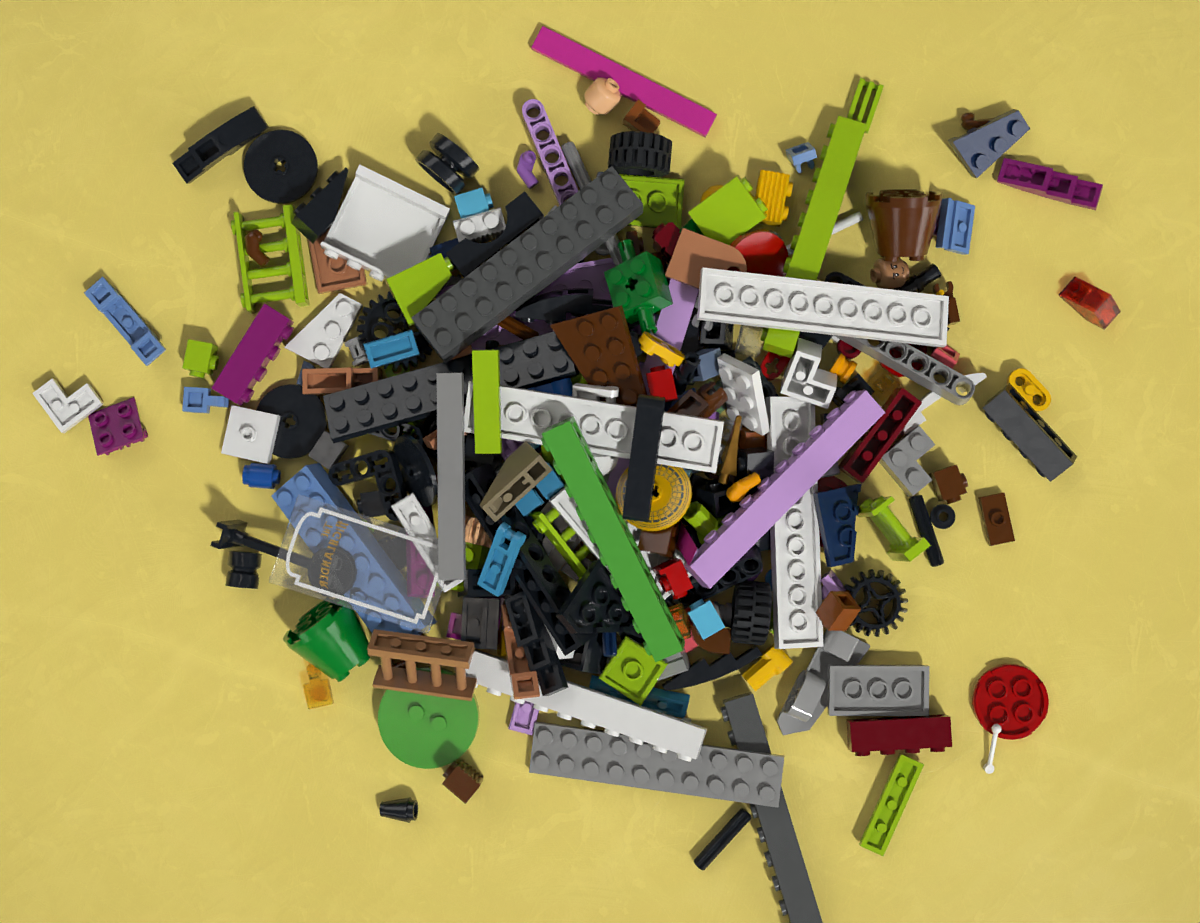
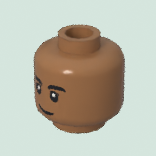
(889, 274)

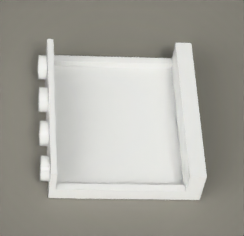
(383, 226)

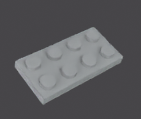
(878, 690)

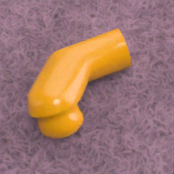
(740, 488)

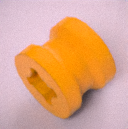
(843, 368)

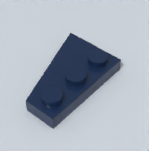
(836, 520)

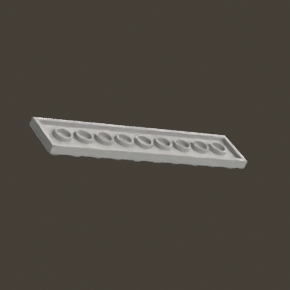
(614, 760)

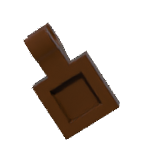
(953, 315)

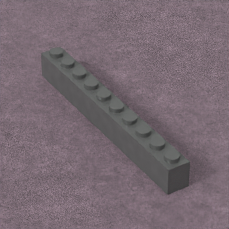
(775, 822)

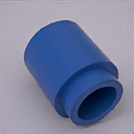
(261, 475)

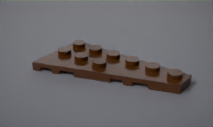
(604, 352)

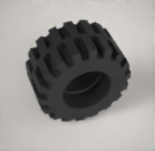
(640, 154)
(751, 612)

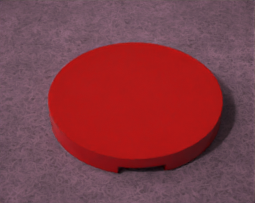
(762, 252)
(1012, 699)

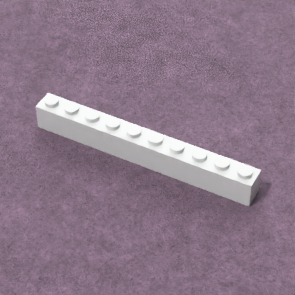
(597, 709)

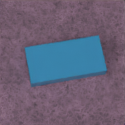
(391, 349)

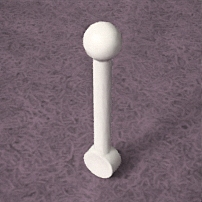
(988, 767)

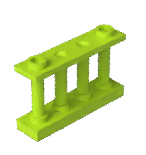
(294, 268)
(543, 525)
(901, 543)

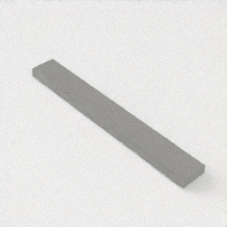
(451, 476)

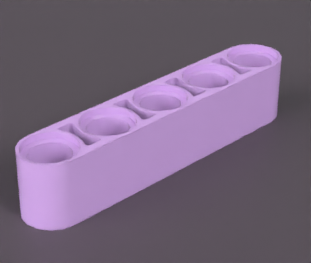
(548, 146)

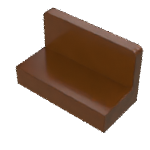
(660, 542)

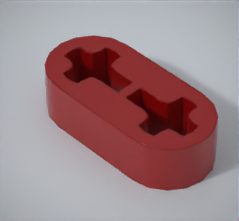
(782, 362)

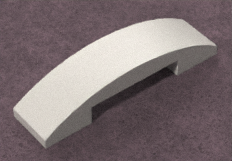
(929, 399)

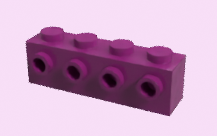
(253, 354)

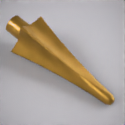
(729, 455)

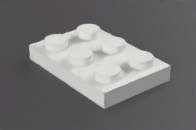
(744, 393)

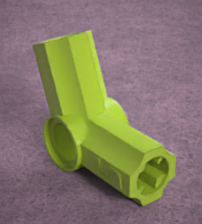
(702, 520)

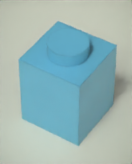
(473, 202)
(705, 618)

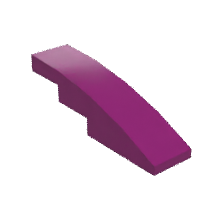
(1049, 183)

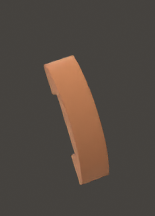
(523, 682)

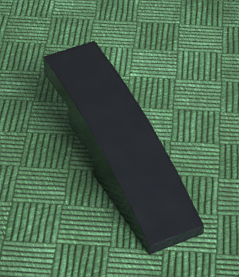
(537, 644)
(702, 672)

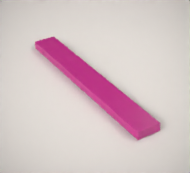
(630, 83)

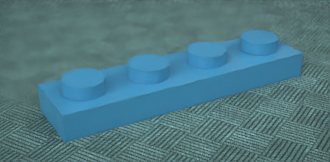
(658, 699)

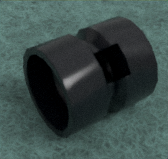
(243, 569)

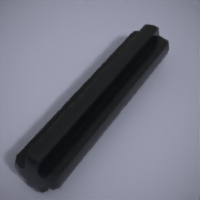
(926, 530)
(722, 839)

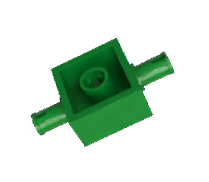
(638, 286)

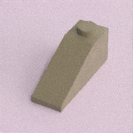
(515, 479)

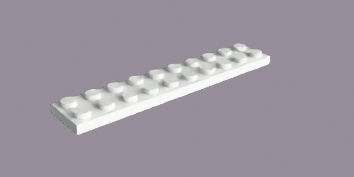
(822, 307)
(606, 426)
(794, 536)

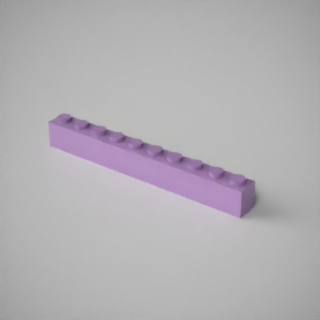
(671, 327)
(784, 487)

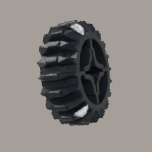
(878, 613)

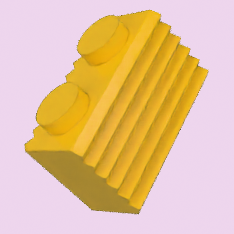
(773, 189)

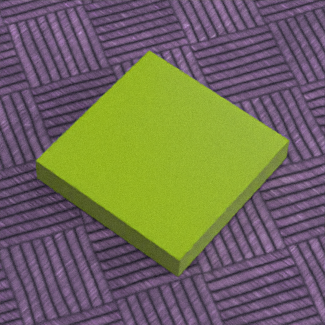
(633, 671)

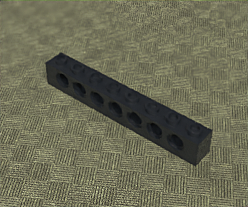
(532, 566)

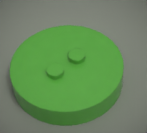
(427, 728)

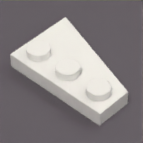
(327, 332)

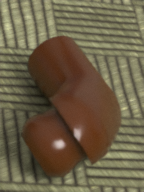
(252, 247)

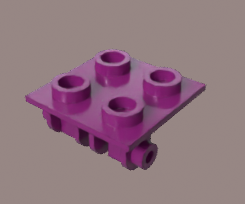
(116, 427)

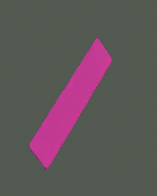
(686, 544)

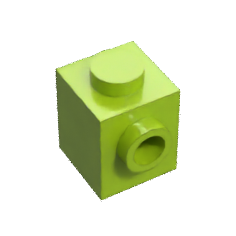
(200, 358)

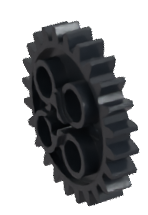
(370, 324)

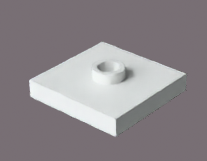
(250, 434)

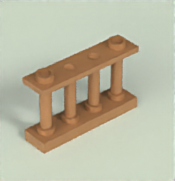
(425, 650)

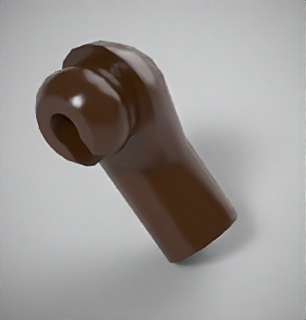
(968, 121)

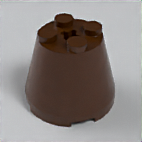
(903, 222)

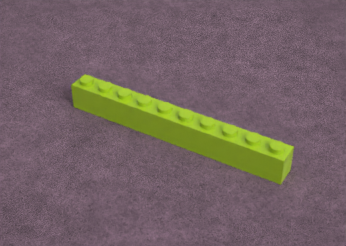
(820, 218)

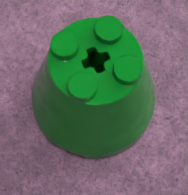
(330, 639)

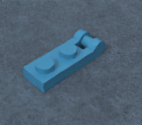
(501, 559)

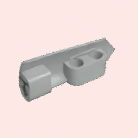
(810, 689)

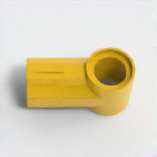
(771, 663)

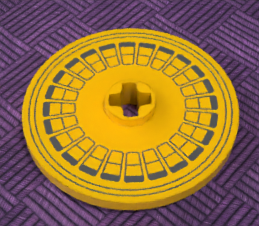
(670, 505)

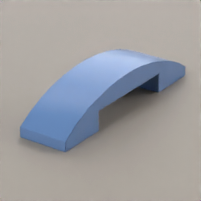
(125, 320)

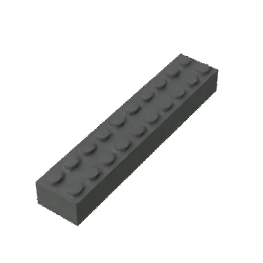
(528, 264)

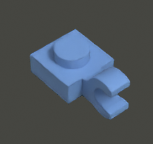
(200, 399)

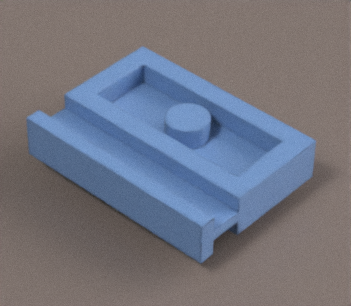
(955, 226)

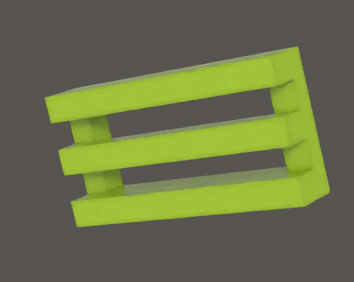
(870, 86)

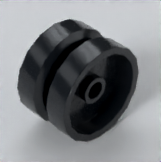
(447, 163)

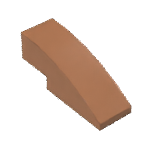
(332, 380)

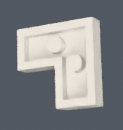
(66, 410)

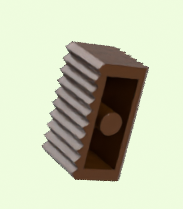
(462, 780)

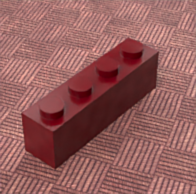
(880, 436)
(899, 733)

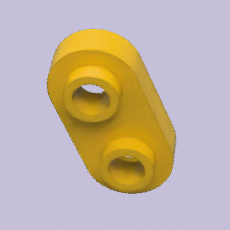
(653, 345)
(1029, 388)

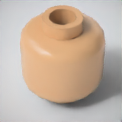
(602, 96)

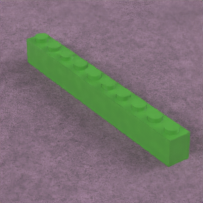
(613, 539)

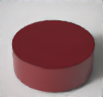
(847, 350)

